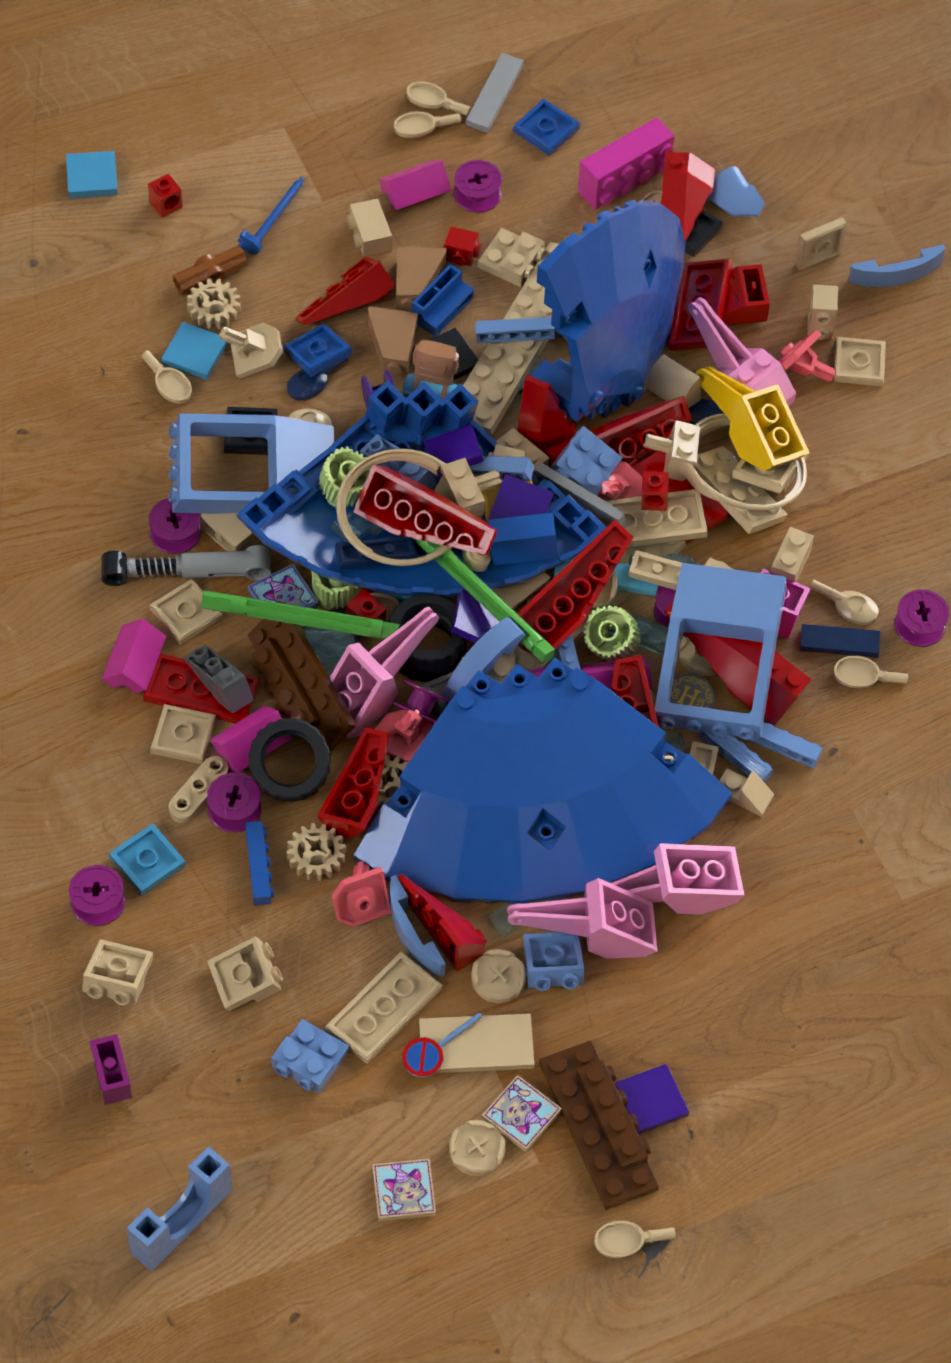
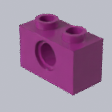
(111, 1069)

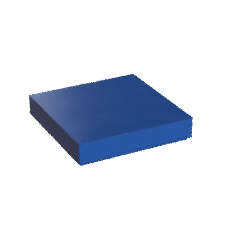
(546, 127)
(317, 350)

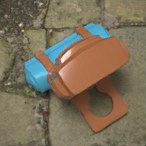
(435, 366)

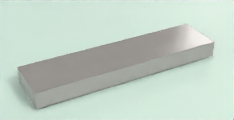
(494, 92)
(581, 496)

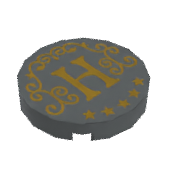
(692, 691)

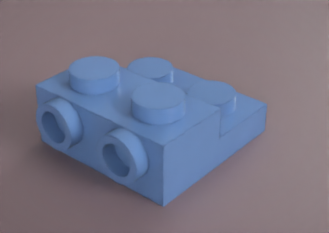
(587, 461)
(553, 960)
(309, 1056)

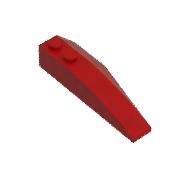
(629, 432)
(420, 513)
(572, 593)
(738, 667)

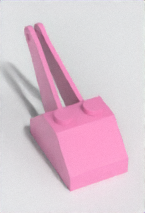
(746, 365)
(367, 678)
(689, 878)
(609, 916)

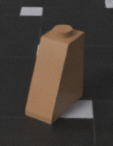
(415, 272)
(393, 337)

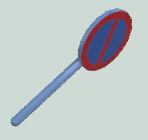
(425, 1056)

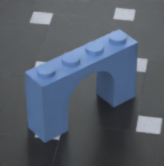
(155, 1237)

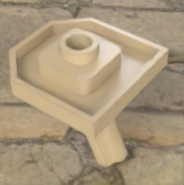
(253, 348)

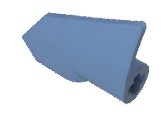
(735, 195)

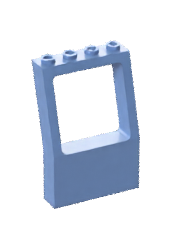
(290, 447)
(728, 606)

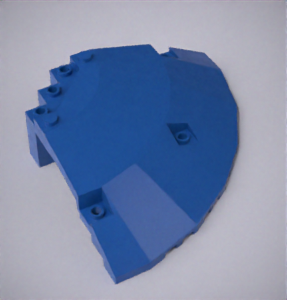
(613, 304)
(303, 522)
(530, 761)

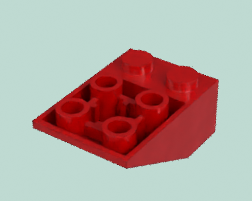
(746, 296)

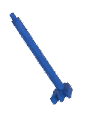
(253, 244)

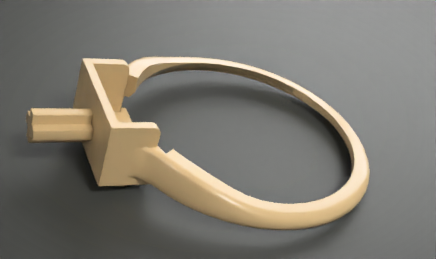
(681, 455)
(458, 475)

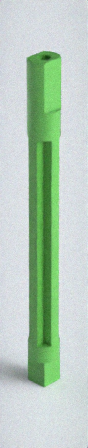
(491, 601)
(297, 615)

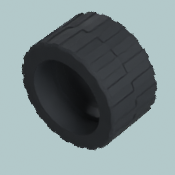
(431, 664)
(266, 737)

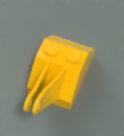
(759, 420)

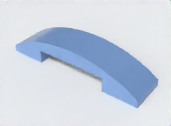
(871, 275)
(484, 654)
(425, 955)

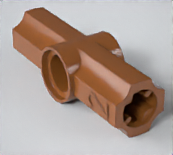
(209, 268)

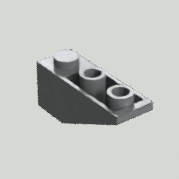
(220, 678)

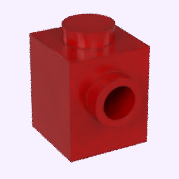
(462, 246)
(366, 606)

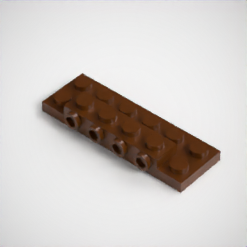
(299, 679)
(600, 1124)

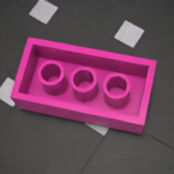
(624, 163)

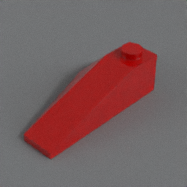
(540, 416)
(632, 686)

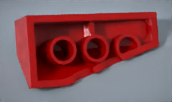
(686, 187)
(360, 285)
(357, 786)
(448, 929)

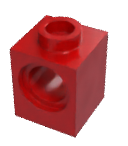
(165, 195)
(654, 491)

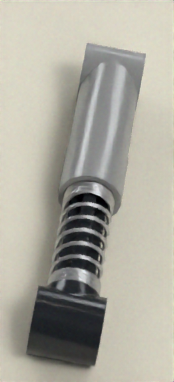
(252, 563)

